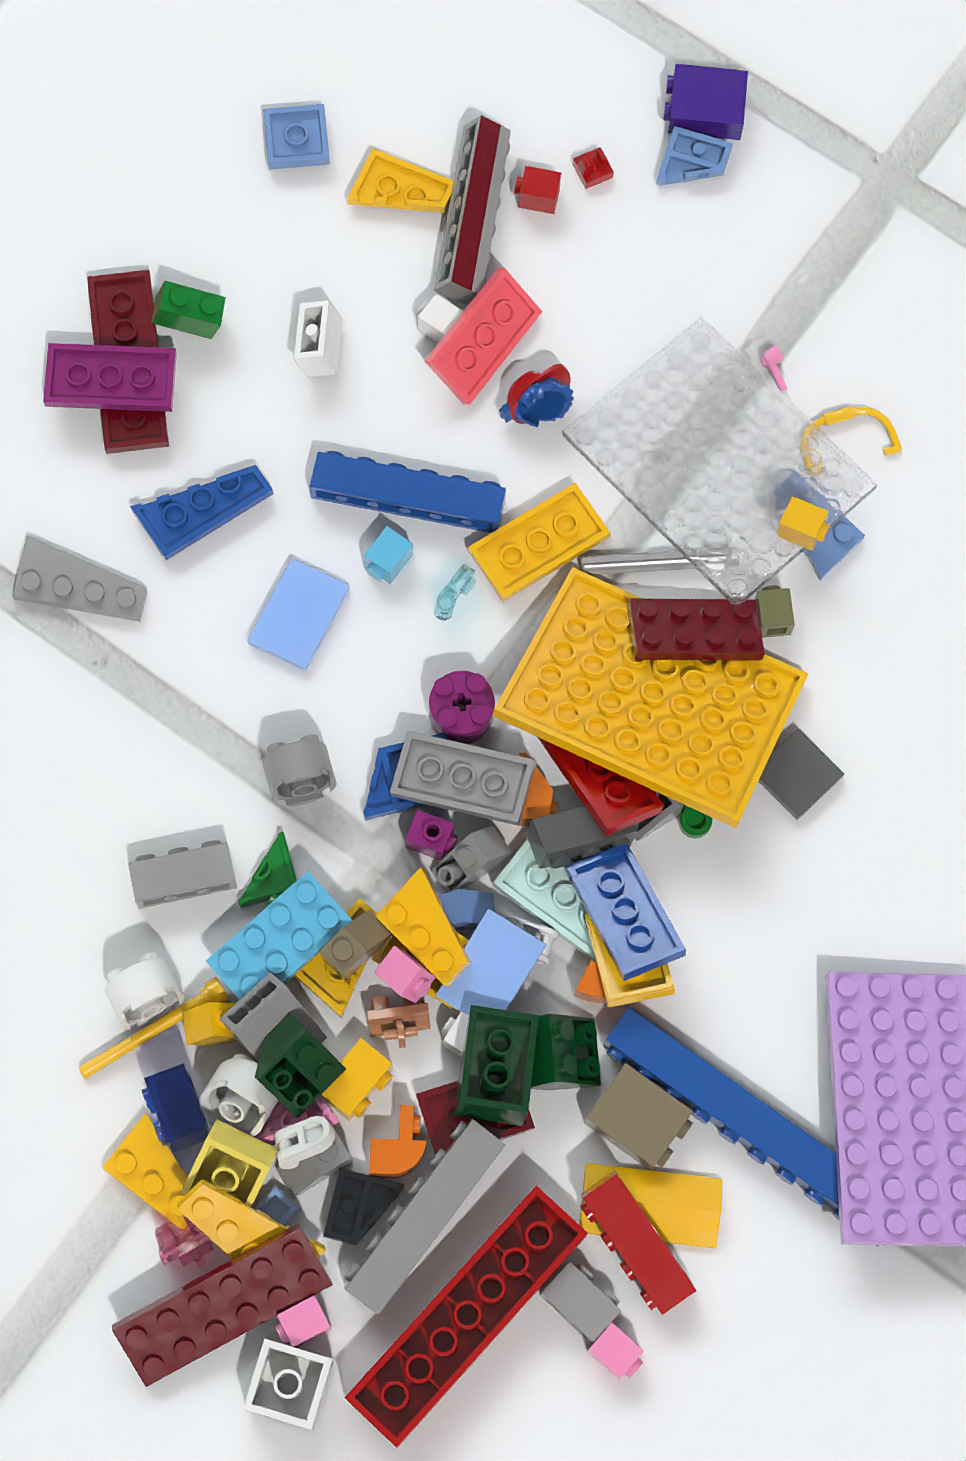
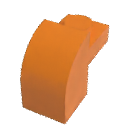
(398, 1156)

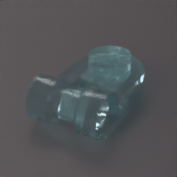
(460, 583)

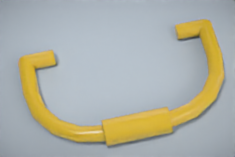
(851, 412)

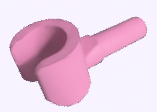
(770, 360)

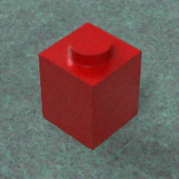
(538, 189)

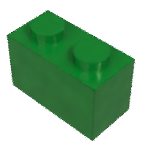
(188, 310)

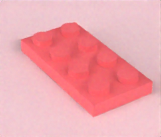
(483, 336)

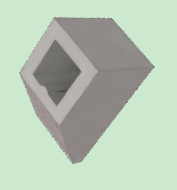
(471, 859)

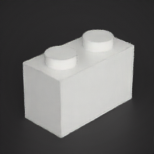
(318, 338)

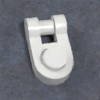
(314, 1137)

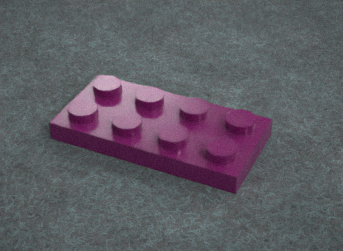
(110, 377)

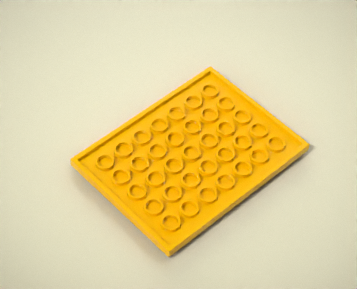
(668, 724)

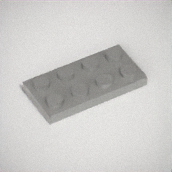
(463, 778)

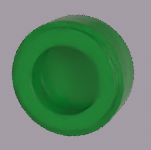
(694, 823)

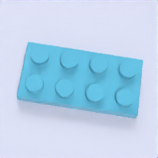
(280, 937)

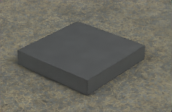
(799, 774)

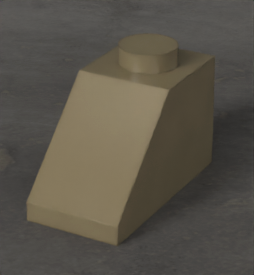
(355, 944)

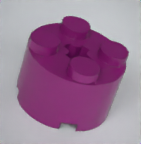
(465, 689)

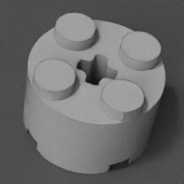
(298, 770)

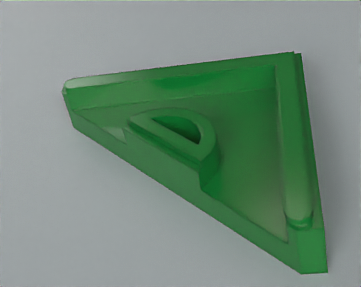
(272, 876)

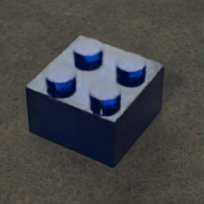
(177, 1108)

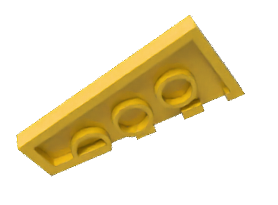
(229, 1221)

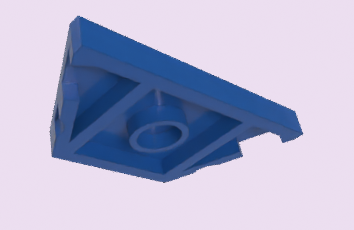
(379, 798)

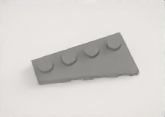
(71, 583)

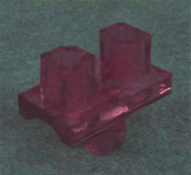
(173, 1245)

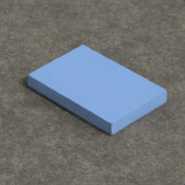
(298, 614)
(499, 965)

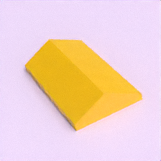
(678, 1205)

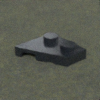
(358, 1205)

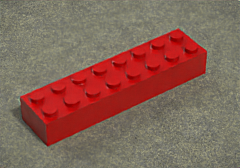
(466, 1316)

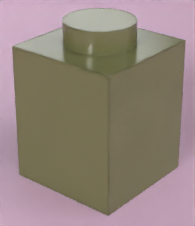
(775, 611)

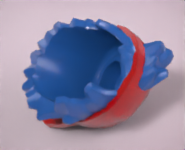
(539, 396)

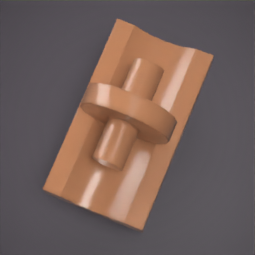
(397, 1021)

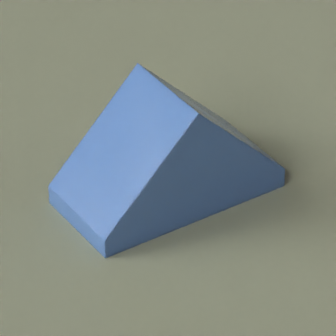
(466, 907)

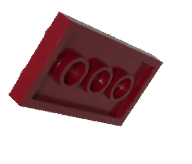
(695, 629)

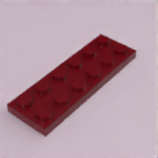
(122, 317)
(222, 1305)

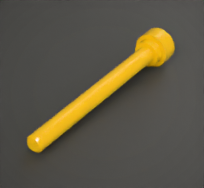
(210, 993)

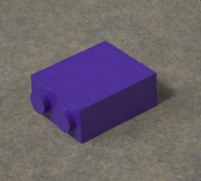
(707, 100)

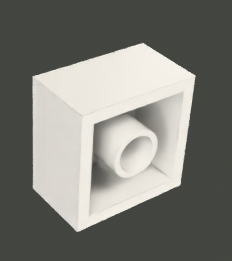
(288, 1384)

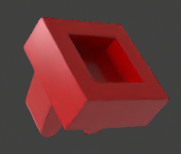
(593, 168)

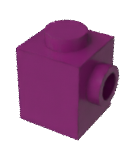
(431, 835)

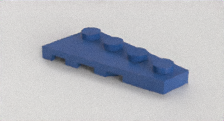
(191, 515)

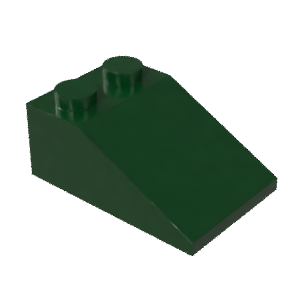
(496, 1066)

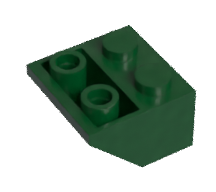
(565, 1053)
(296, 1066)

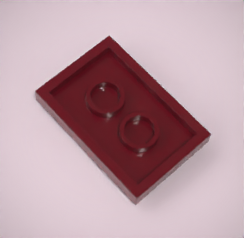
(438, 1115)

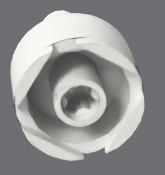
(143, 991)
(238, 1096)

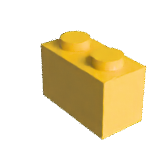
(364, 1074)

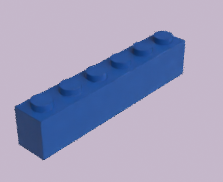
(407, 492)

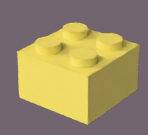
(232, 1163)

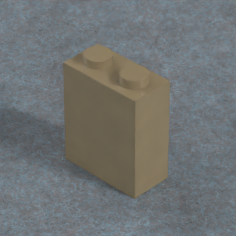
(639, 1118)

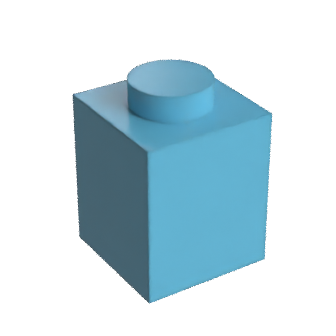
(387, 555)

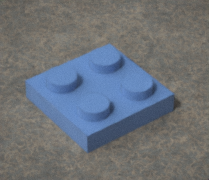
(296, 136)

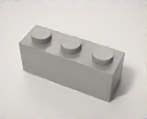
(182, 874)

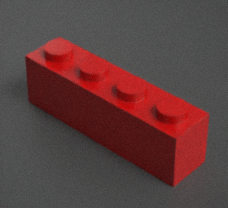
(638, 1243)

